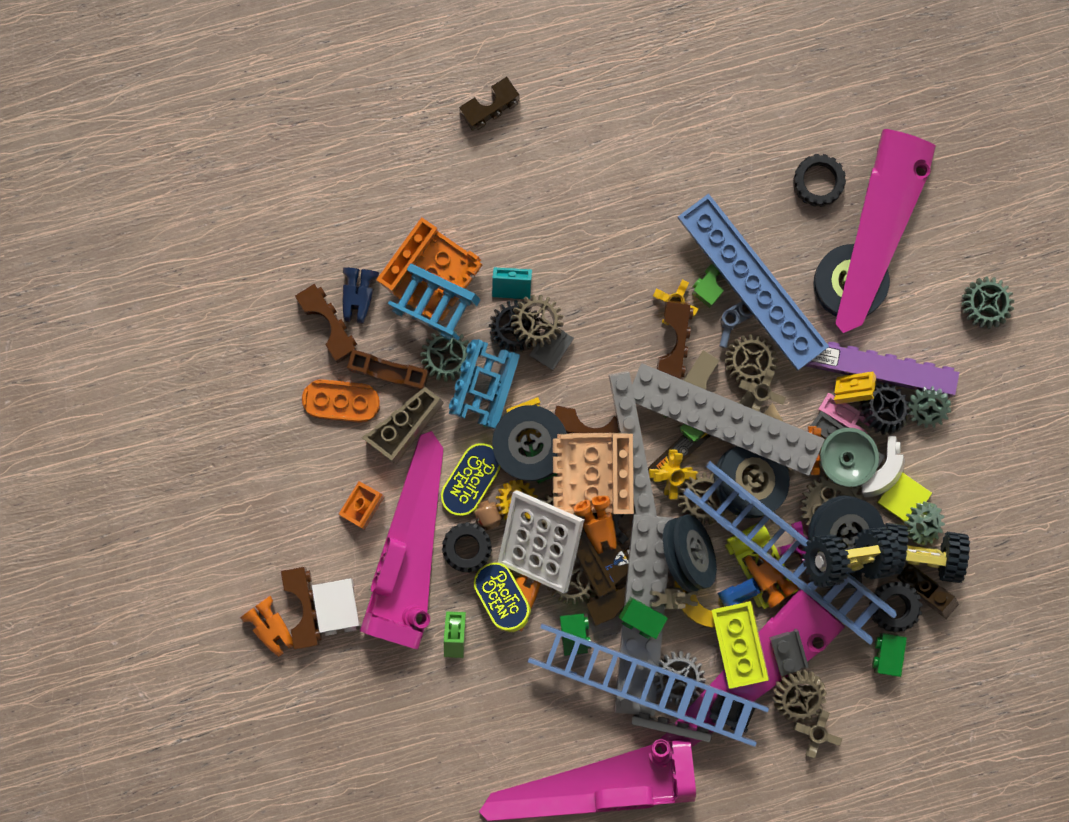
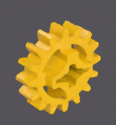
(508, 490)

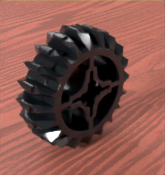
(506, 329)
(888, 420)

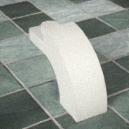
(890, 472)

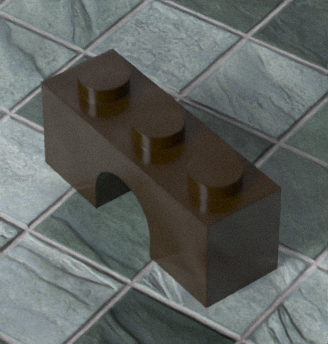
(477, 114)

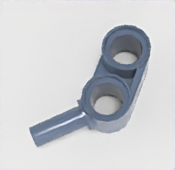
(739, 316)

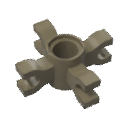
(765, 383)
(673, 598)
(821, 722)

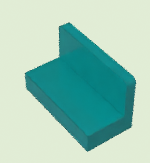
(511, 283)

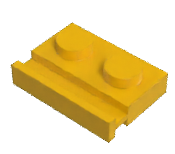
(855, 387)

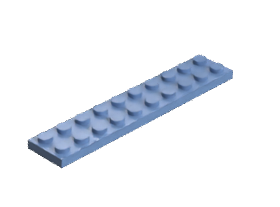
(753, 282)

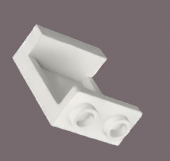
(335, 606)

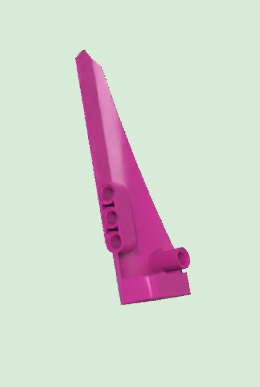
(884, 215)
(404, 566)
(799, 613)
(614, 784)

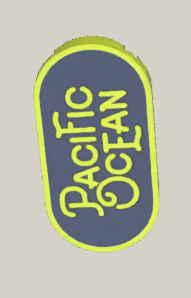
(470, 480)
(502, 597)

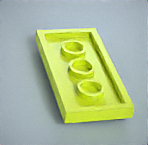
(740, 644)

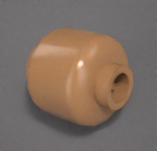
(488, 515)

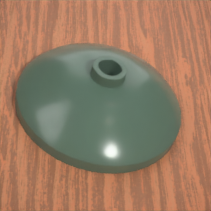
(861, 452)

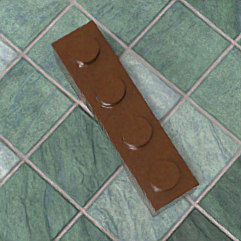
(313, 302)
(677, 315)
(388, 371)
(573, 425)
(306, 632)

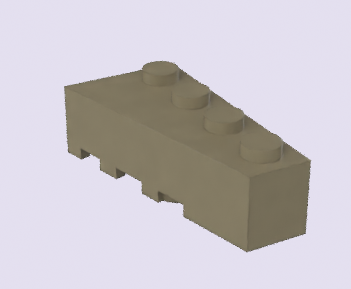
(404, 425)

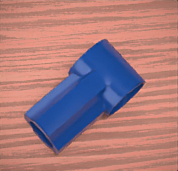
(739, 593)

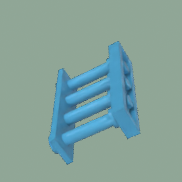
(449, 291)

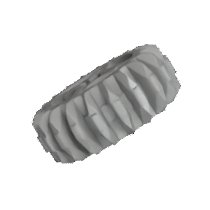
(690, 664)

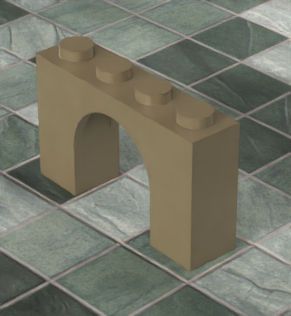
(702, 370)

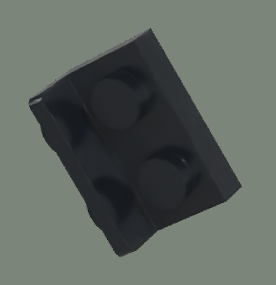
(733, 715)

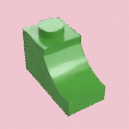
(454, 634)

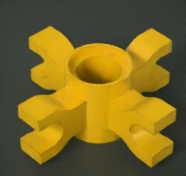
(679, 294)
(667, 471)

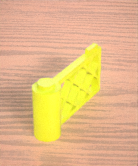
(741, 550)

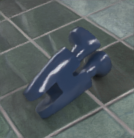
(357, 297)

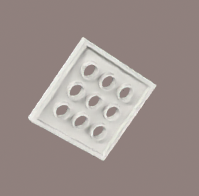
(526, 564)

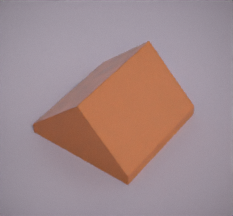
(361, 505)

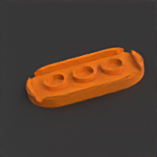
(340, 401)

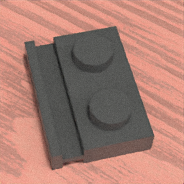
(551, 354)
(788, 652)

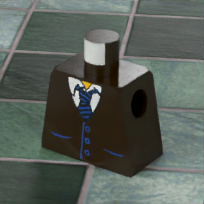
(615, 562)

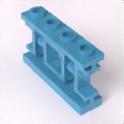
(498, 387)

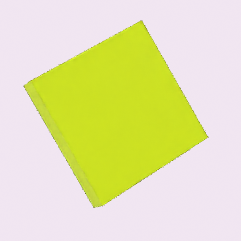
(903, 496)

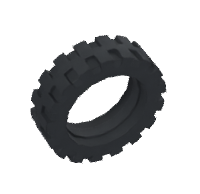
(831, 164)

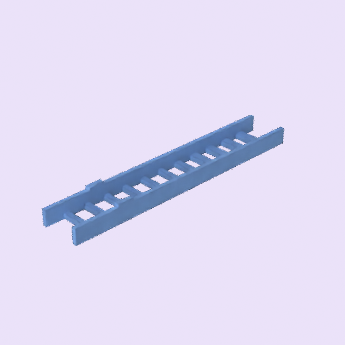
(809, 589)
(737, 735)

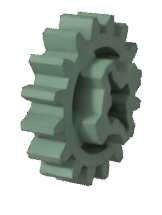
(936, 411)
(925, 531)

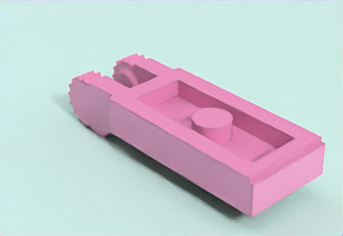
(841, 413)

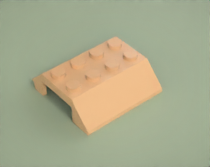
(593, 467)

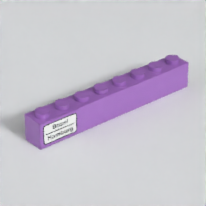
(887, 368)

